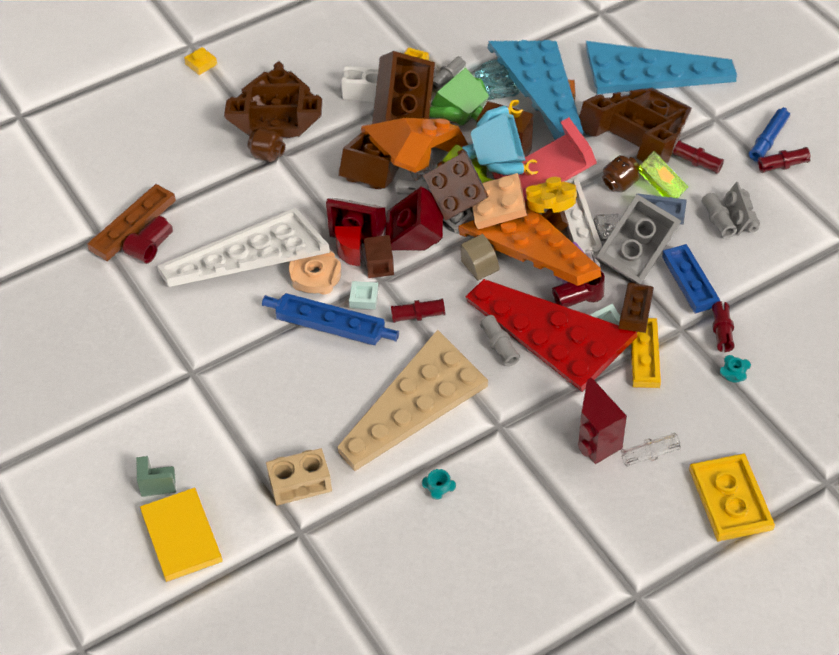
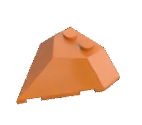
(411, 140)

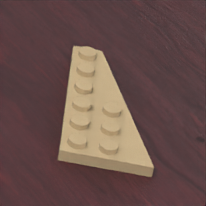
(423, 392)

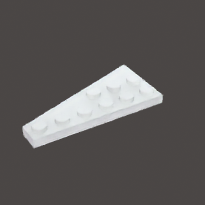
(261, 245)

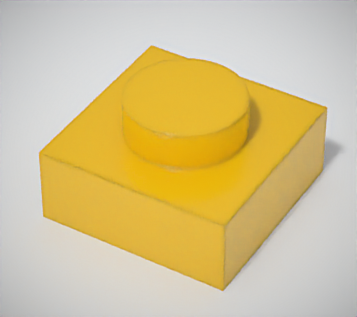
(200, 60)

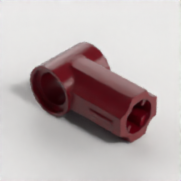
(146, 243)
(571, 294)

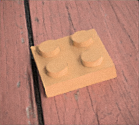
(503, 203)

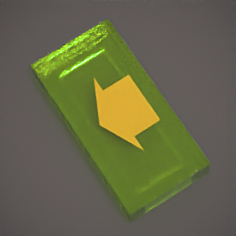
(662, 177)

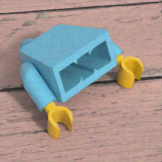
(498, 142)

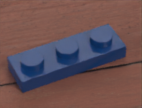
(690, 278)

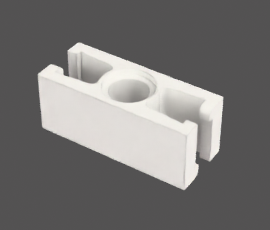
(359, 83)

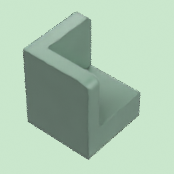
(154, 480)

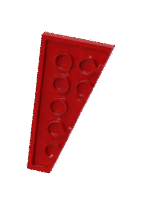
(559, 336)

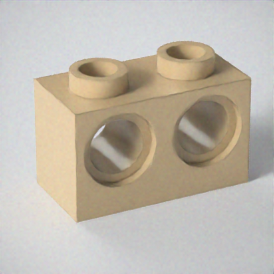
(300, 481)

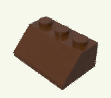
(403, 87)

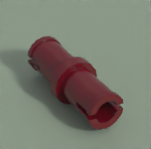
(698, 157)
(784, 159)
(418, 310)
(723, 326)

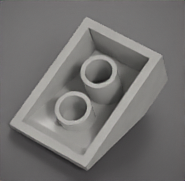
(638, 239)

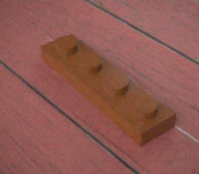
(132, 220)

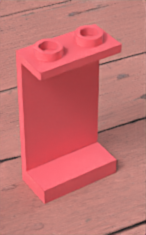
(560, 158)

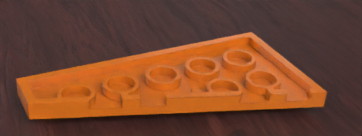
(539, 242)

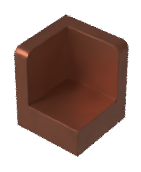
(379, 256)

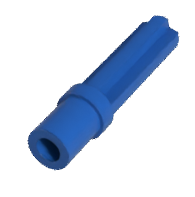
(766, 139)

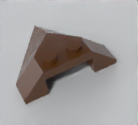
(275, 102)

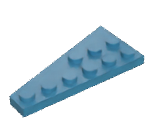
(541, 76)

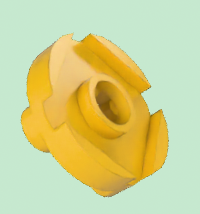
(552, 195)

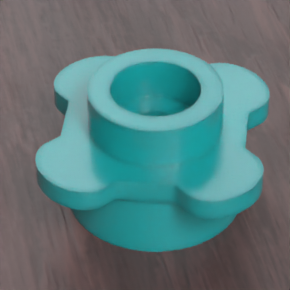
(735, 374)
(438, 476)

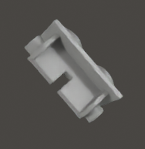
(740, 209)

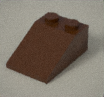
(366, 163)

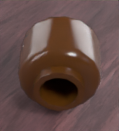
(266, 144)
(620, 173)

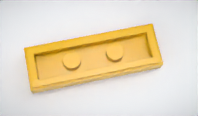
(645, 357)

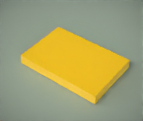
(731, 497)
(181, 534)

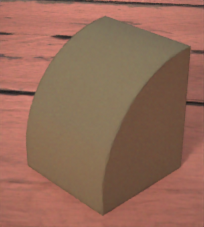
(479, 257)

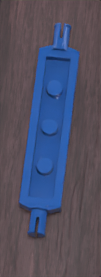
(330, 319)

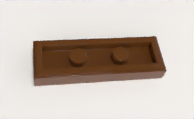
(636, 307)

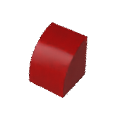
(349, 244)

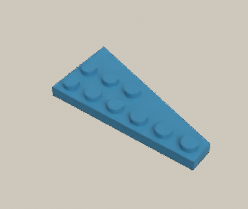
(635, 68)

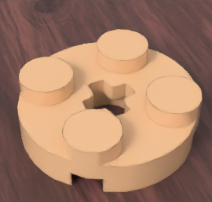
(318, 282)

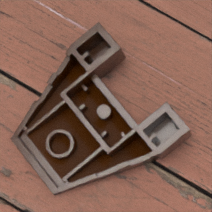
(642, 118)

